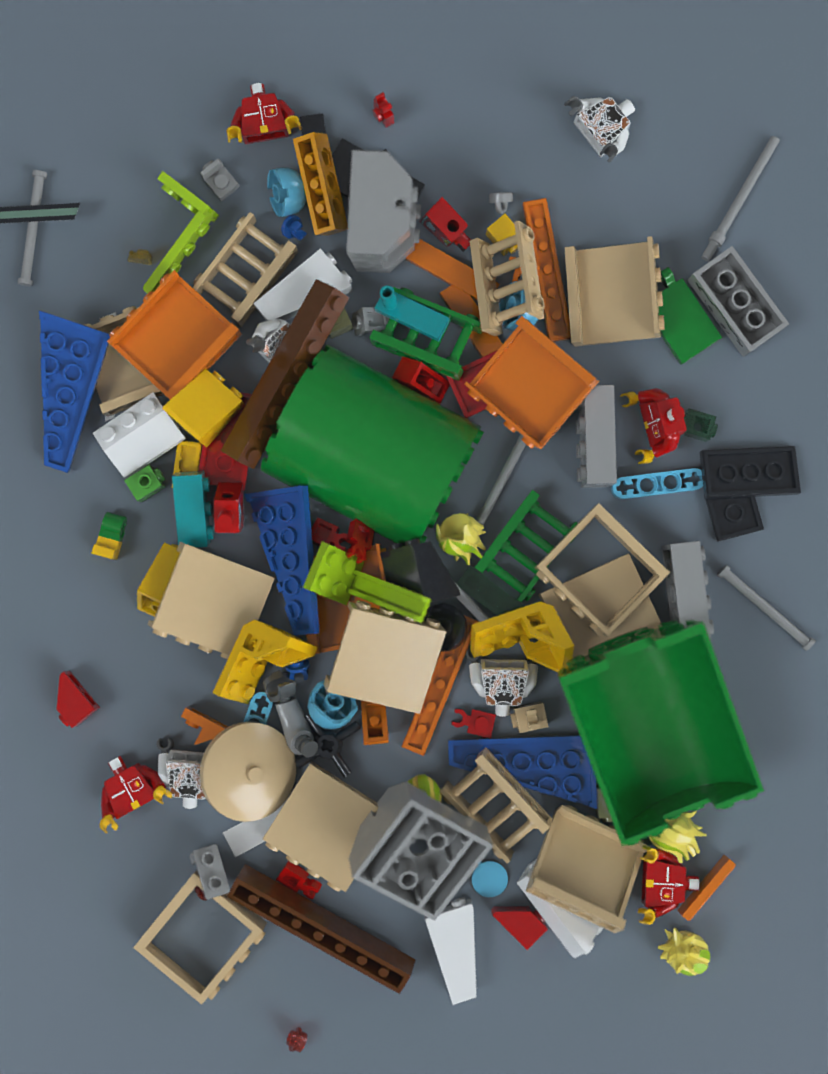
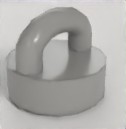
(501, 197)

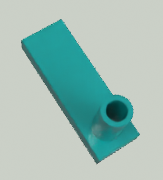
(411, 313)

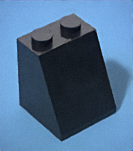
(418, 570)

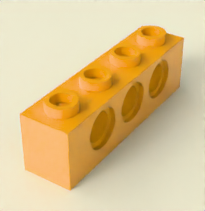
(320, 184)

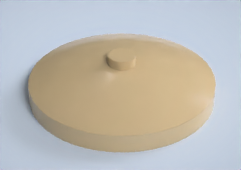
(247, 771)

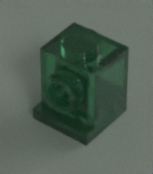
(707, 423)

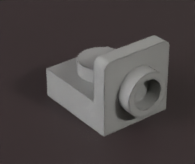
(219, 179)
(367, 319)

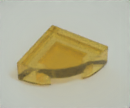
(140, 257)

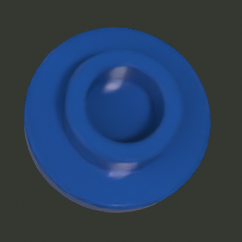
(292, 227)
(299, 667)

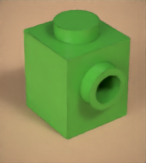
(146, 483)

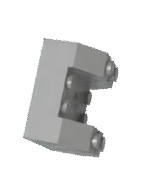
(381, 213)
(417, 879)

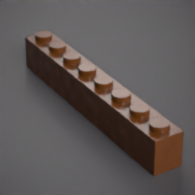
(284, 372)
(322, 928)

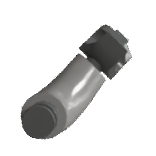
(294, 725)

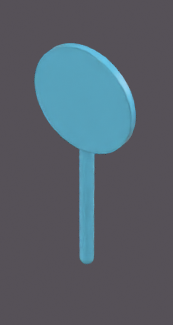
(489, 879)

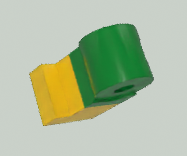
(110, 536)

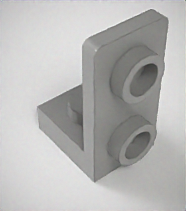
(210, 871)

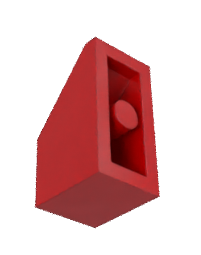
(421, 379)
(73, 701)
(521, 923)

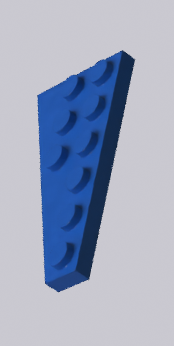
(539, 763)

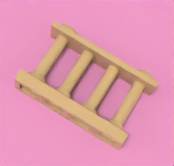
(269, 272)
(485, 275)
(503, 783)

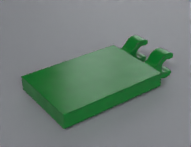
(686, 323)

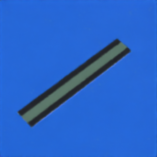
(38, 213)

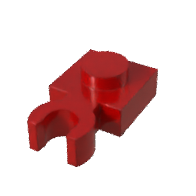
(382, 110)
(326, 532)
(360, 538)
(478, 723)
(297, 878)

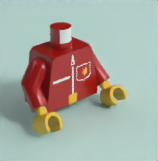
(262, 118)
(662, 421)
(129, 791)
(663, 883)

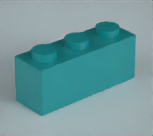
(192, 508)

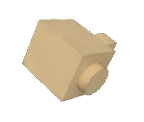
(529, 717)

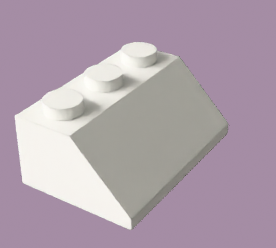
(139, 435)

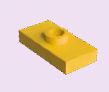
(187, 457)

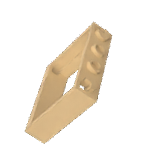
(630, 543)
(178, 974)

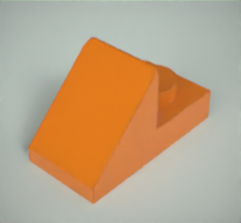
(374, 723)
(210, 726)

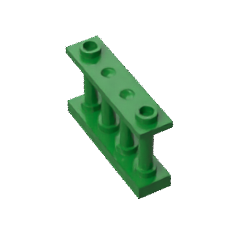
(406, 348)
(503, 545)

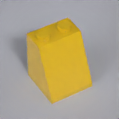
(205, 406)
(156, 580)

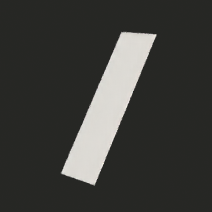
(249, 834)

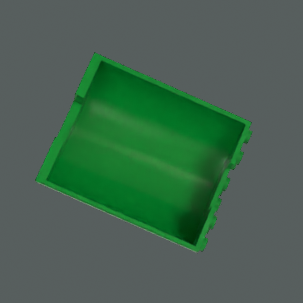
(369, 446)
(659, 727)

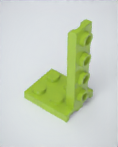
(186, 242)
(339, 577)

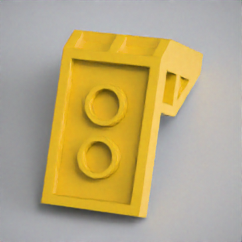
(532, 621)
(252, 653)

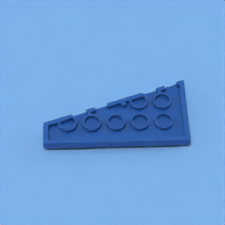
(69, 374)
(288, 546)

